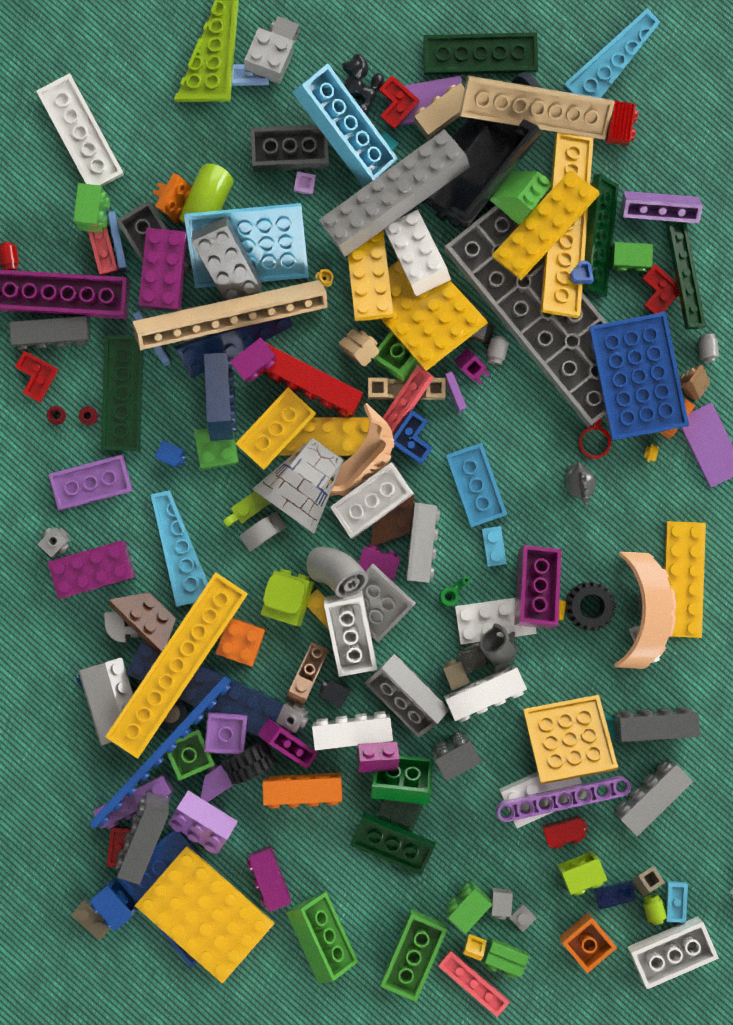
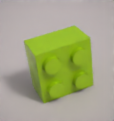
(582, 873)

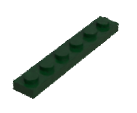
(685, 275)

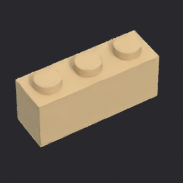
(440, 112)

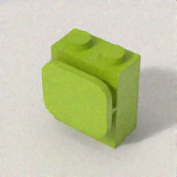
(287, 597)

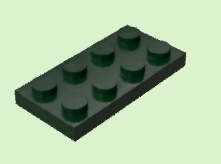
(392, 844)

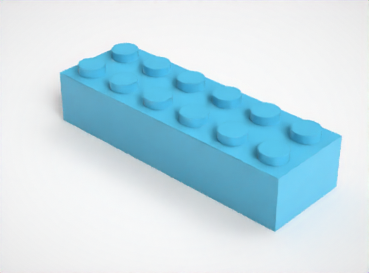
(345, 125)

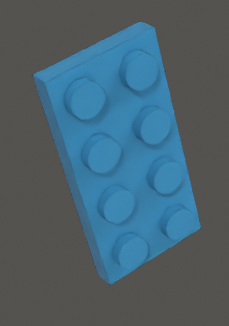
(476, 485)

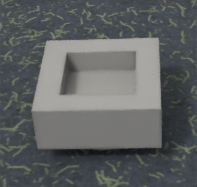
(522, 917)

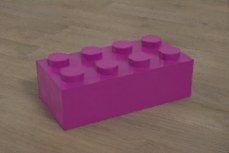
(163, 270)
(91, 569)
(538, 587)

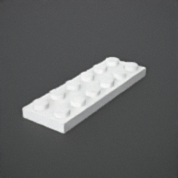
(80, 131)

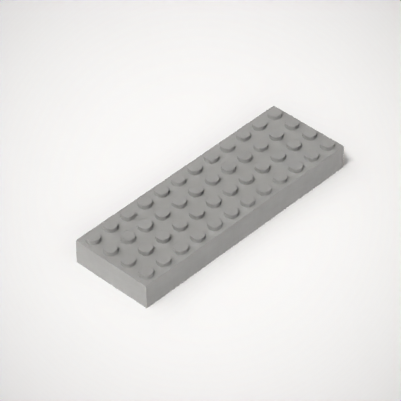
(554, 342)

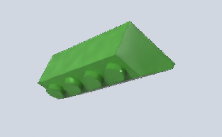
(322, 938)

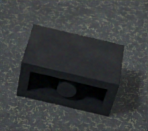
(334, 691)

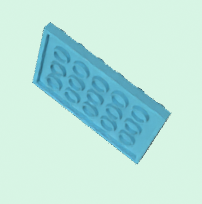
(269, 235)

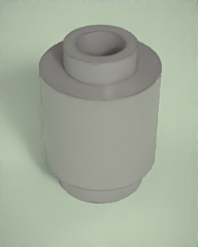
(708, 348)
(497, 350)

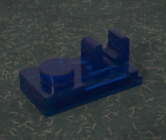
(614, 894)

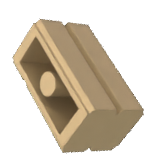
(359, 346)

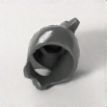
(580, 482)
(499, 649)

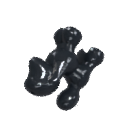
(357, 69)

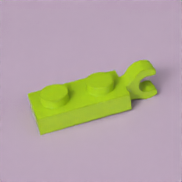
(246, 508)

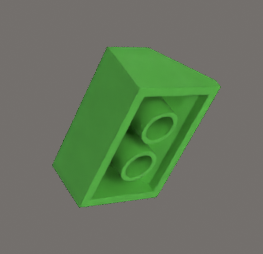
(521, 193)

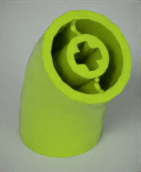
(208, 190)

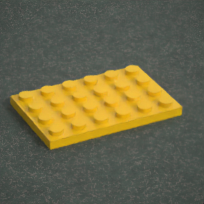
(432, 321)
(204, 914)

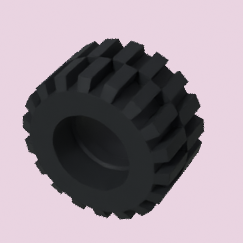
(606, 606)
(249, 763)

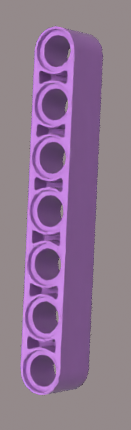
(572, 799)

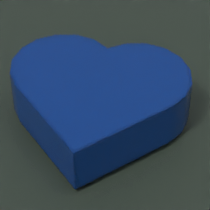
(582, 273)

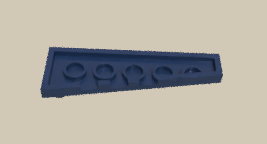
(229, 342)

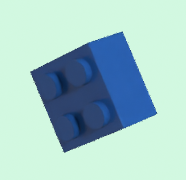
(113, 904)

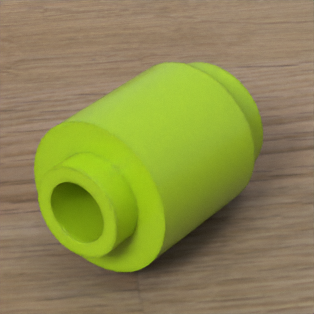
(654, 909)

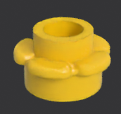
(327, 274)
(651, 453)

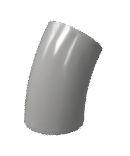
(336, 570)

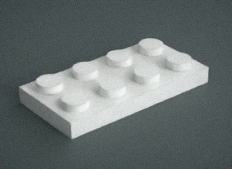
(372, 500)
(478, 618)

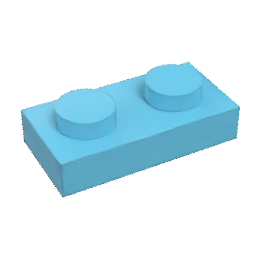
(494, 546)
(676, 901)

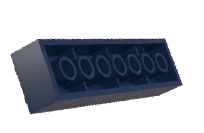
(237, 700)

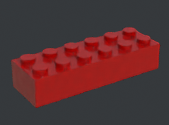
(314, 383)

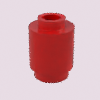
(9, 256)

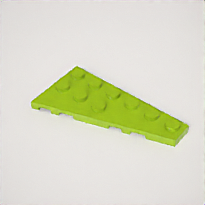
(213, 58)

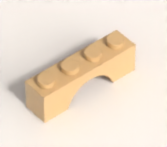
(389, 389)

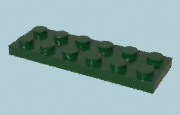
(480, 53)
(600, 234)
(122, 394)

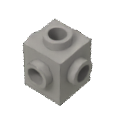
(48, 541)
(293, 717)

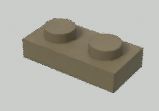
(90, 919)

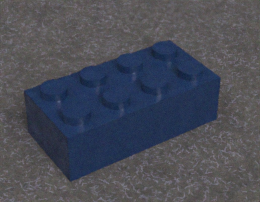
(220, 397)

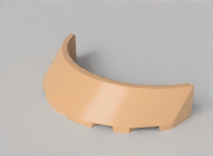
(369, 458)
(657, 611)

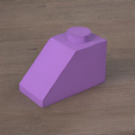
(215, 782)

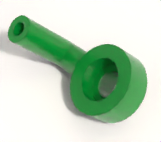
(452, 592)

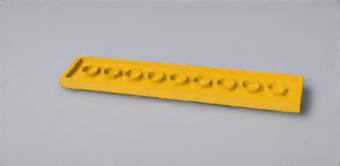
(558, 292)
(176, 665)

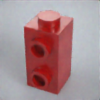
(564, 831)

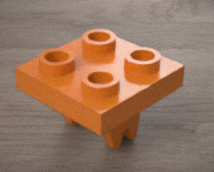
(172, 197)

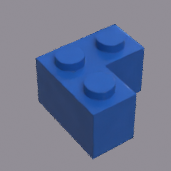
(407, 438)

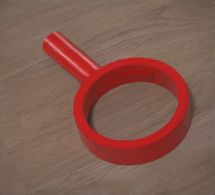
(596, 426)

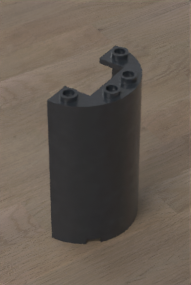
(492, 154)

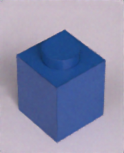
(171, 454)

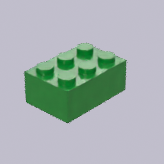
(407, 784)

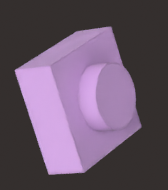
(304, 183)

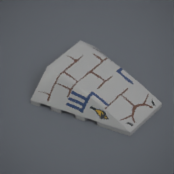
(303, 483)

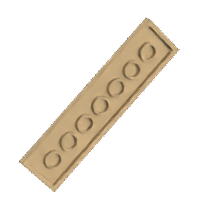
(544, 107)

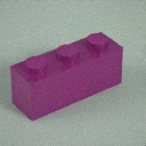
(287, 743)
(269, 879)

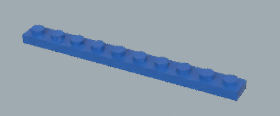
(156, 758)

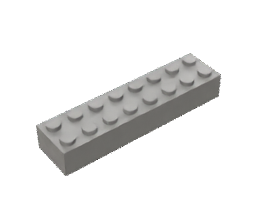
(395, 192)

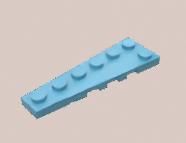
(607, 65)
(181, 559)

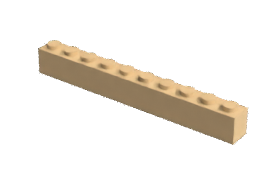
(229, 314)

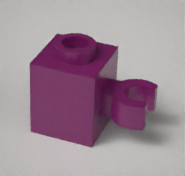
(471, 365)

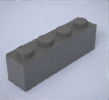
(50, 332)

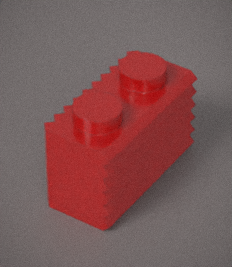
(621, 123)

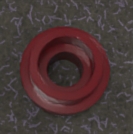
(50, 415)
(94, 416)

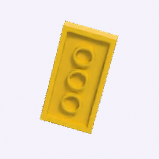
(276, 428)

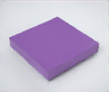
(455, 393)
(225, 733)

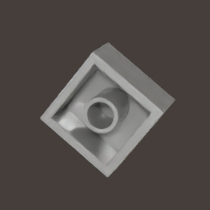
(269, 55)

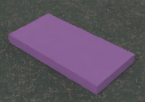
(427, 92)
(710, 444)
(90, 482)

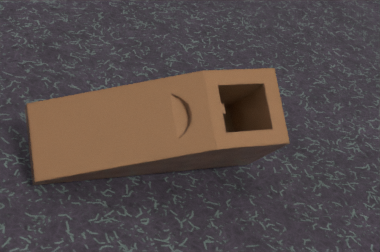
(694, 382)
(307, 674)

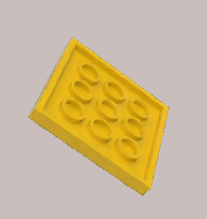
(570, 739)

